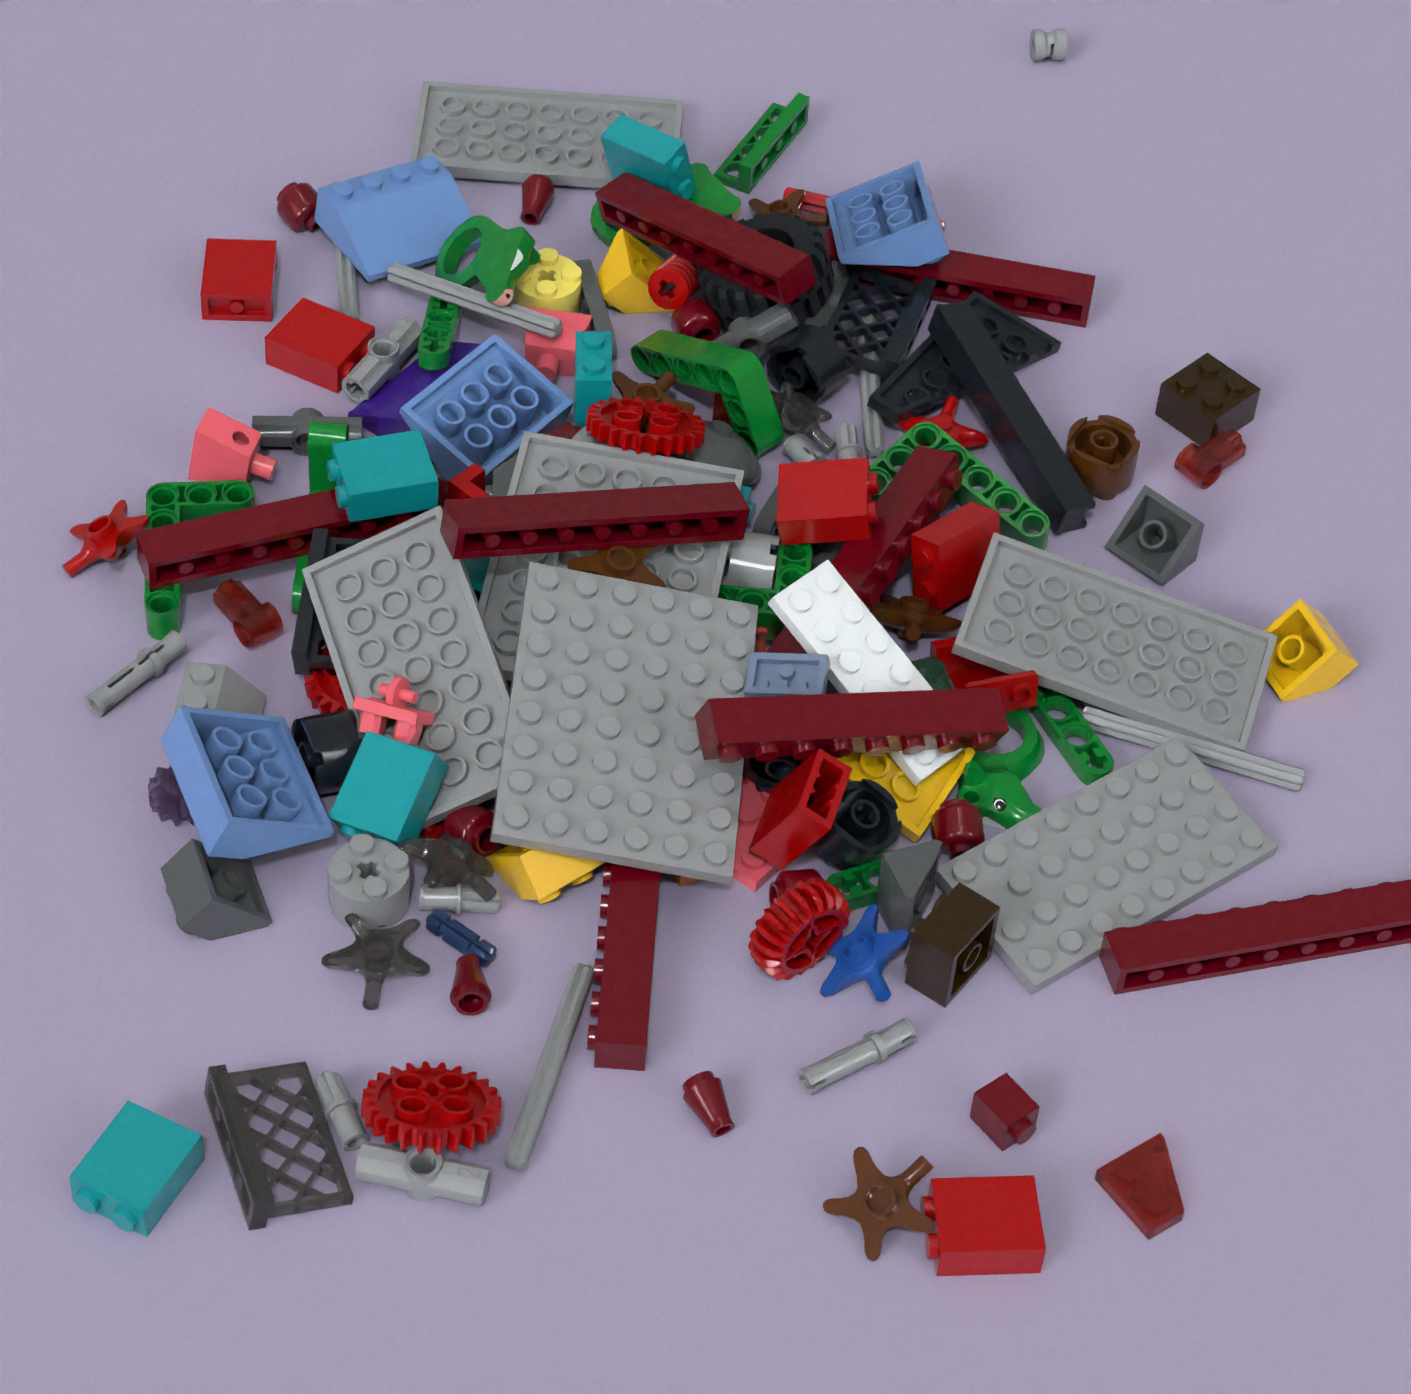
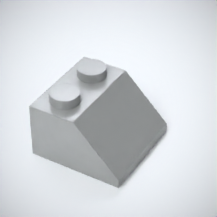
(218, 689)

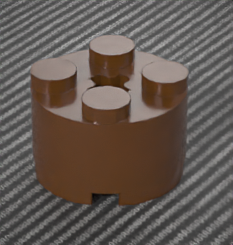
(1103, 454)

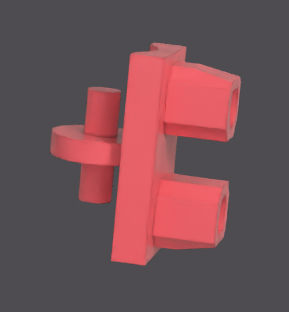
(377, 711)

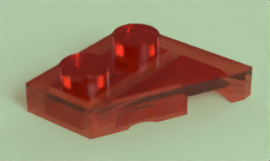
(1144, 1186)

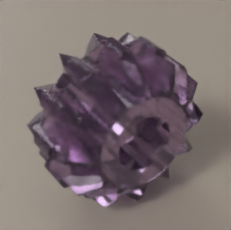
(166, 797)

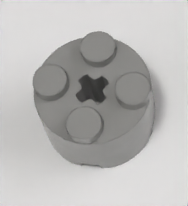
(752, 561)
(370, 881)

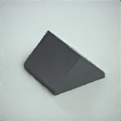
(1157, 537)
(907, 884)

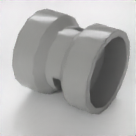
(1048, 44)

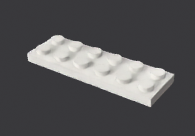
(863, 657)

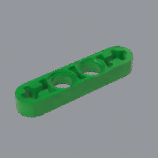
(438, 334)
(1072, 725)

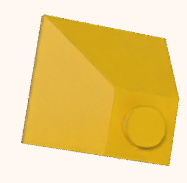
(626, 275)

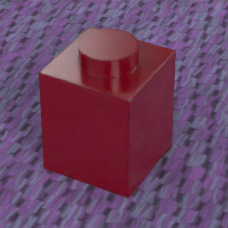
(1004, 1112)

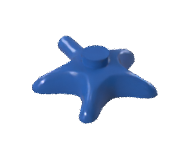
(864, 956)

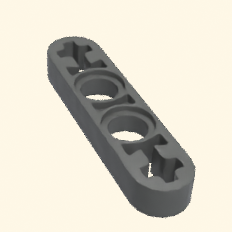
(593, 302)

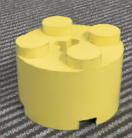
(550, 284)

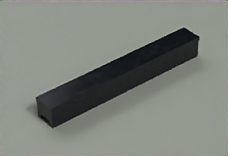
(1011, 416)

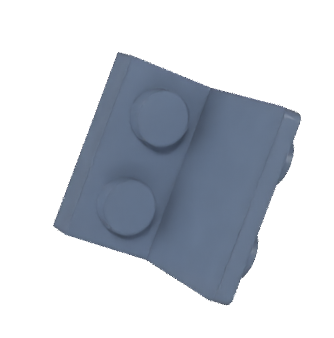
(786, 674)

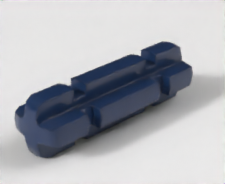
(460, 937)

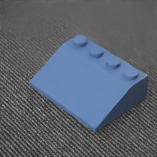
(393, 215)
(888, 221)
(484, 408)
(243, 782)

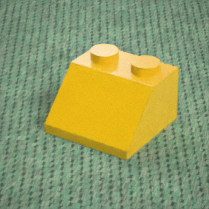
(1307, 654)
(539, 873)

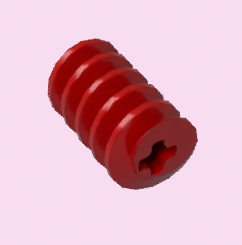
(673, 282)

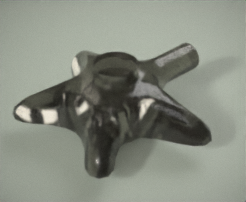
(802, 416)
(452, 862)
(377, 956)

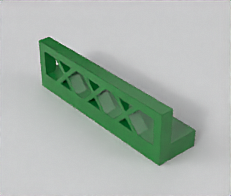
(767, 149)

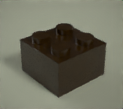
(1207, 400)
(951, 944)

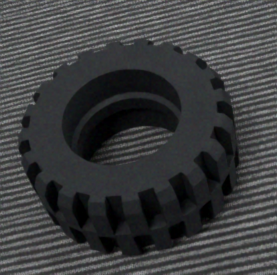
(735, 301)

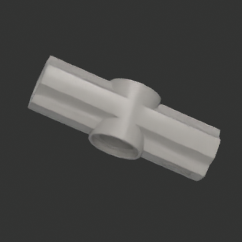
(382, 360)
(444, 1176)

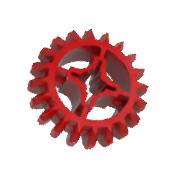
(799, 928)

